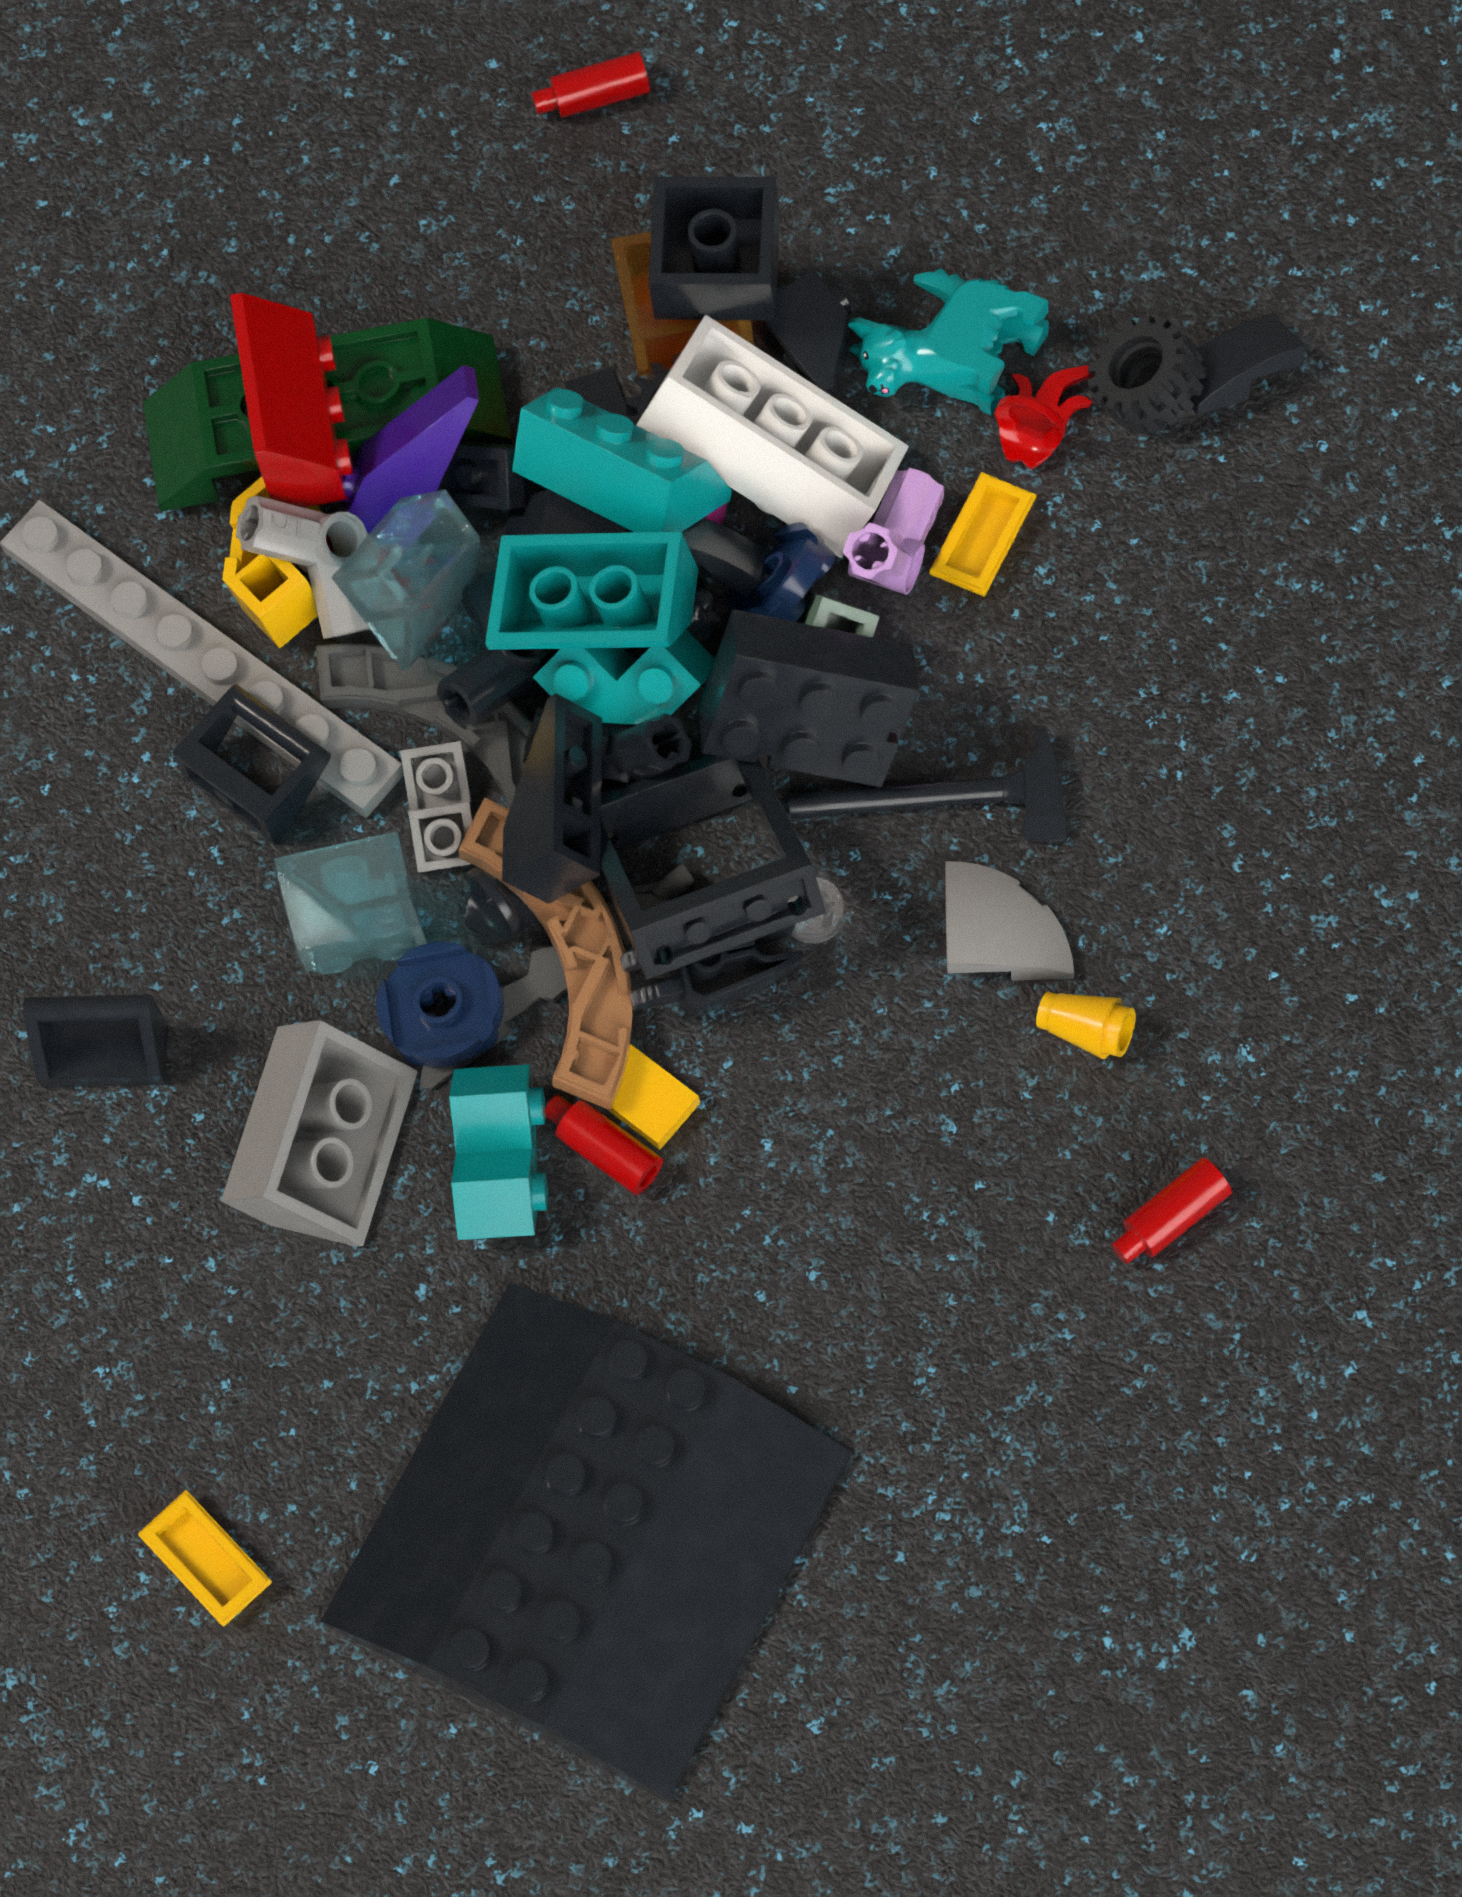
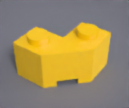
(267, 587)

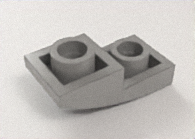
(437, 803)

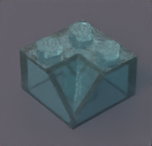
(351, 903)

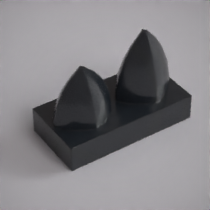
(484, 477)

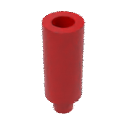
(593, 86)
(604, 1144)
(1172, 1211)

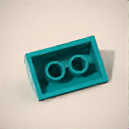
(614, 465)
(591, 591)

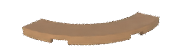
(590, 958)

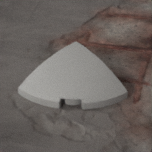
(1001, 927)

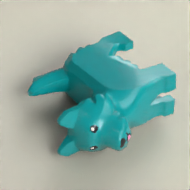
(960, 344)

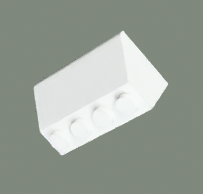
(774, 435)

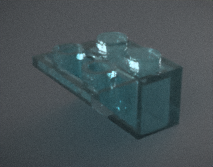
(412, 573)

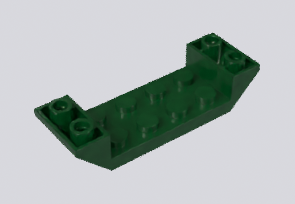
(202, 420)

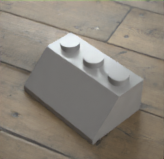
(319, 1133)

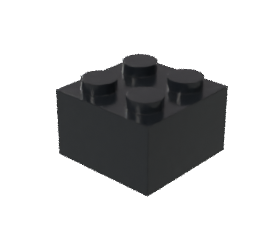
(714, 248)

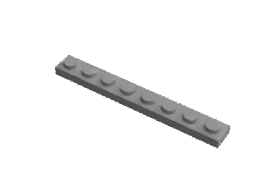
(194, 650)

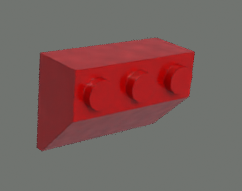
(290, 402)

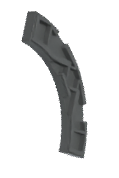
(371, 679)

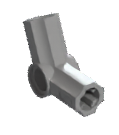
(300, 538)

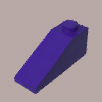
(411, 450)

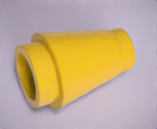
(1088, 1022)

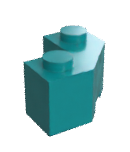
(626, 688)
(496, 1152)

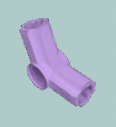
(893, 545)

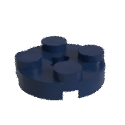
(786, 575)
(467, 1027)

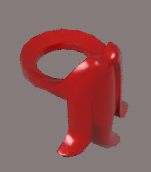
(1037, 423)

